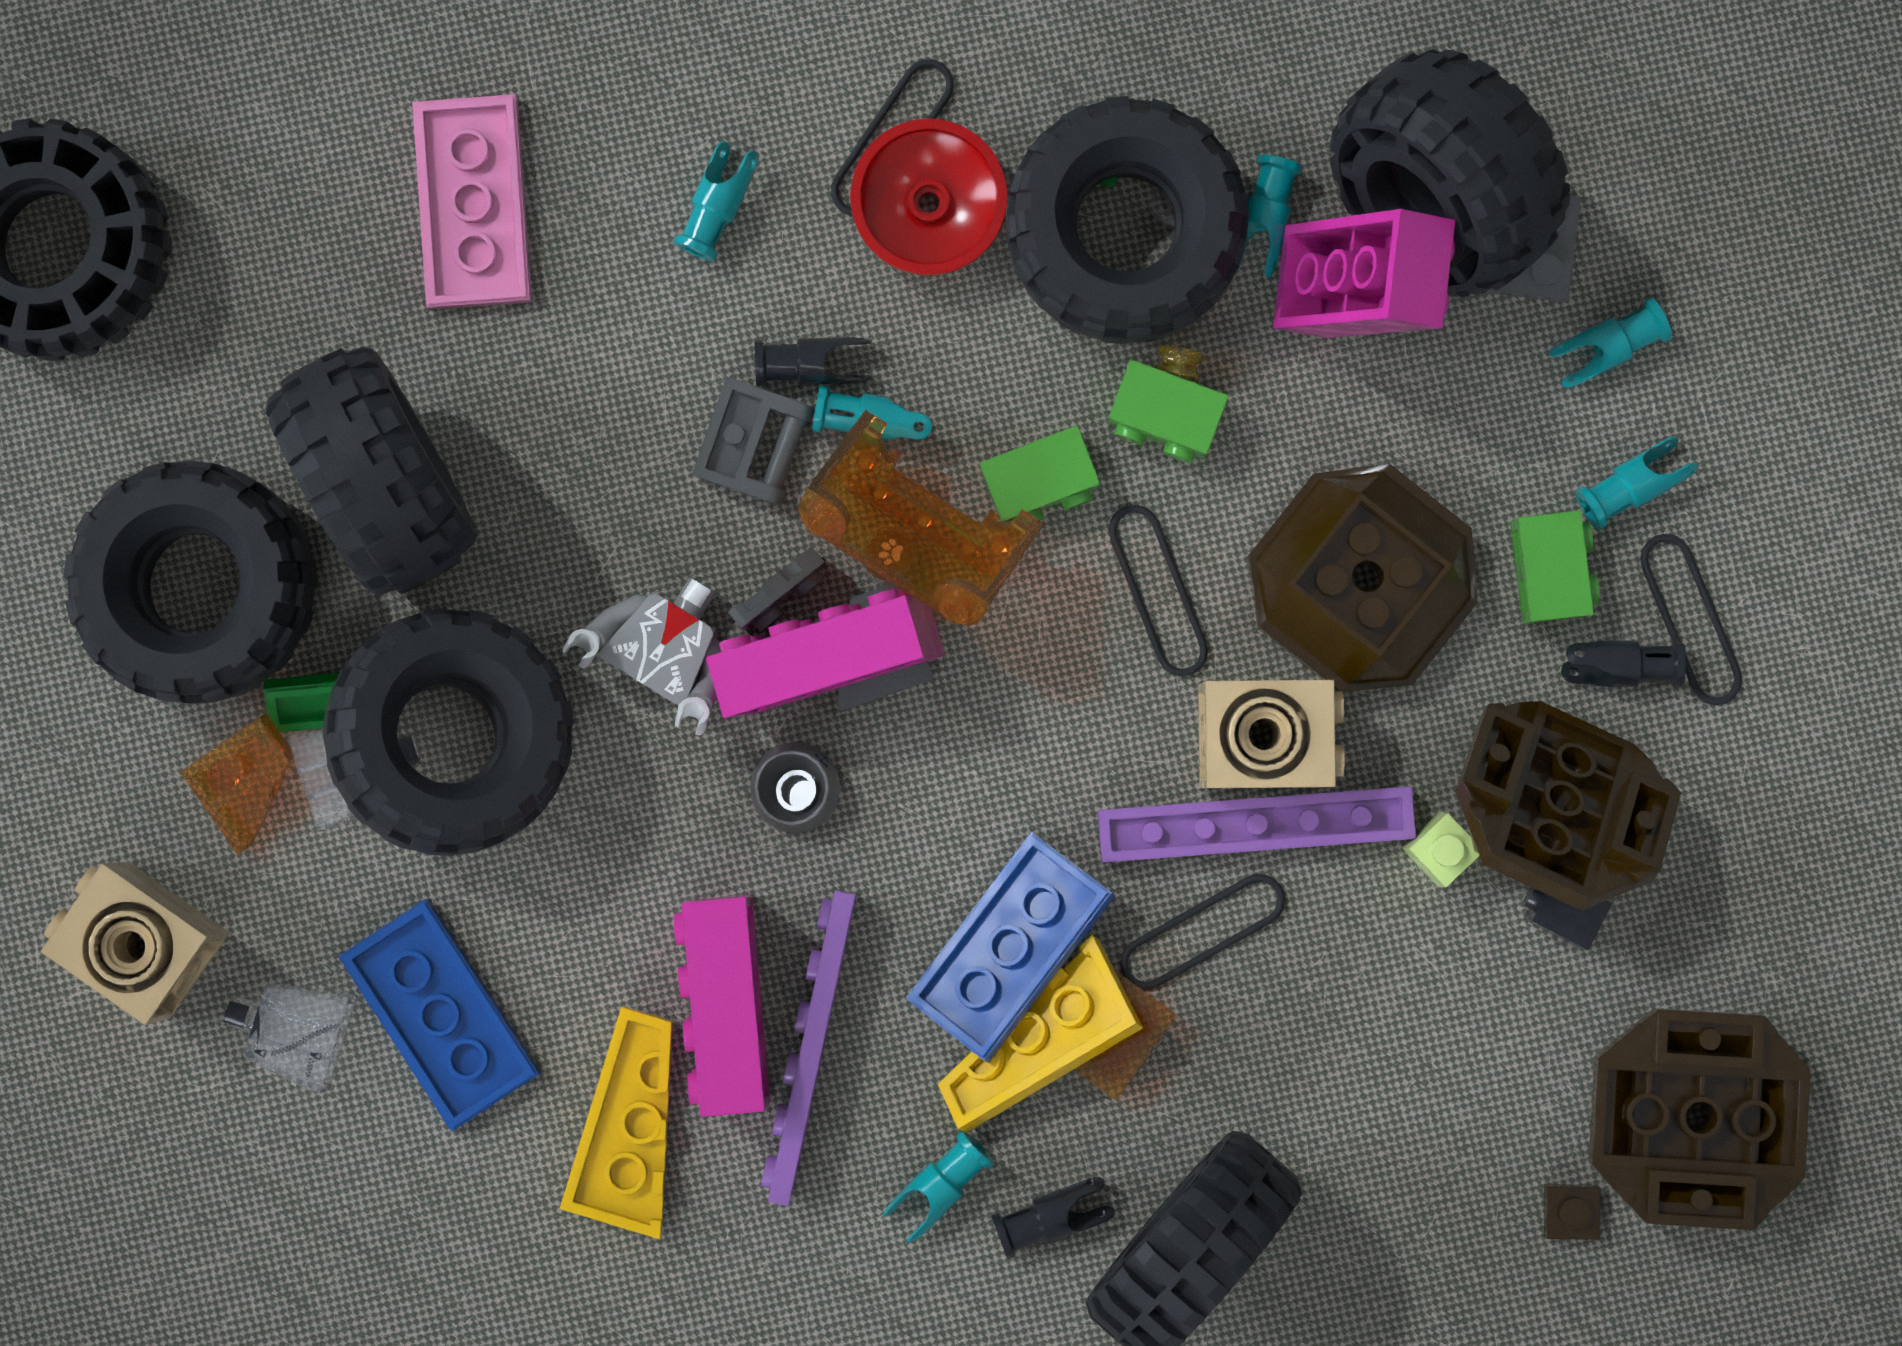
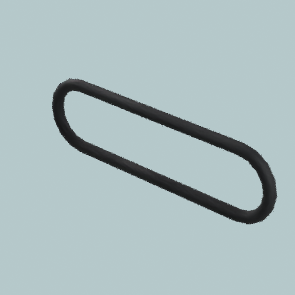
(881, 114)
(1178, 582)
(1710, 609)
(1193, 911)

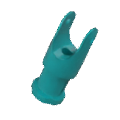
(715, 203)
(1269, 203)
(1616, 340)
(899, 420)
(1631, 485)
(944, 1180)

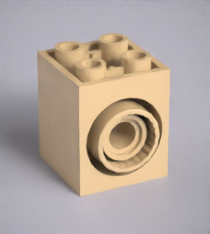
(1301, 725)
(101, 935)

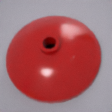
(922, 161)

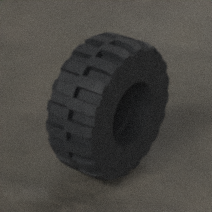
(123, 247)
(1195, 1245)

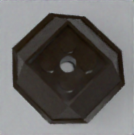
(1308, 590)
(1564, 804)
(1754, 1131)

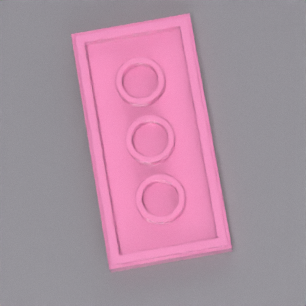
(472, 202)

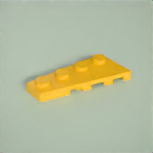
(1068, 1025)
(624, 1140)

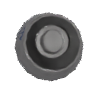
(809, 795)

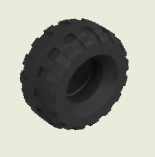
(1141, 143)
(1460, 147)
(370, 471)
(114, 569)
(504, 676)

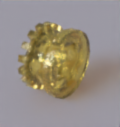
(1179, 363)

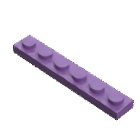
(1256, 824)
(804, 1067)

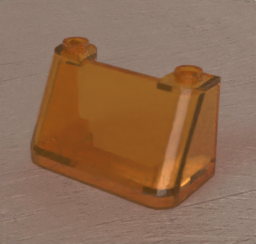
(910, 532)

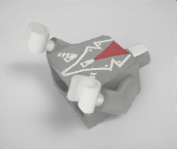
(659, 646)

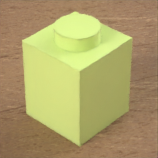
(1442, 849)

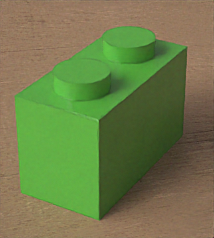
(1166, 411)
(1041, 476)
(1554, 567)

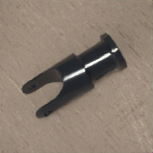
(802, 361)
(1625, 663)
(1050, 1217)

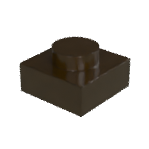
(1572, 1211)

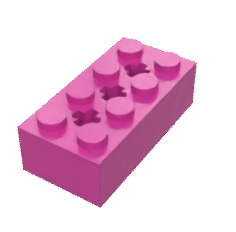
(1365, 274)
(823, 656)
(724, 1005)

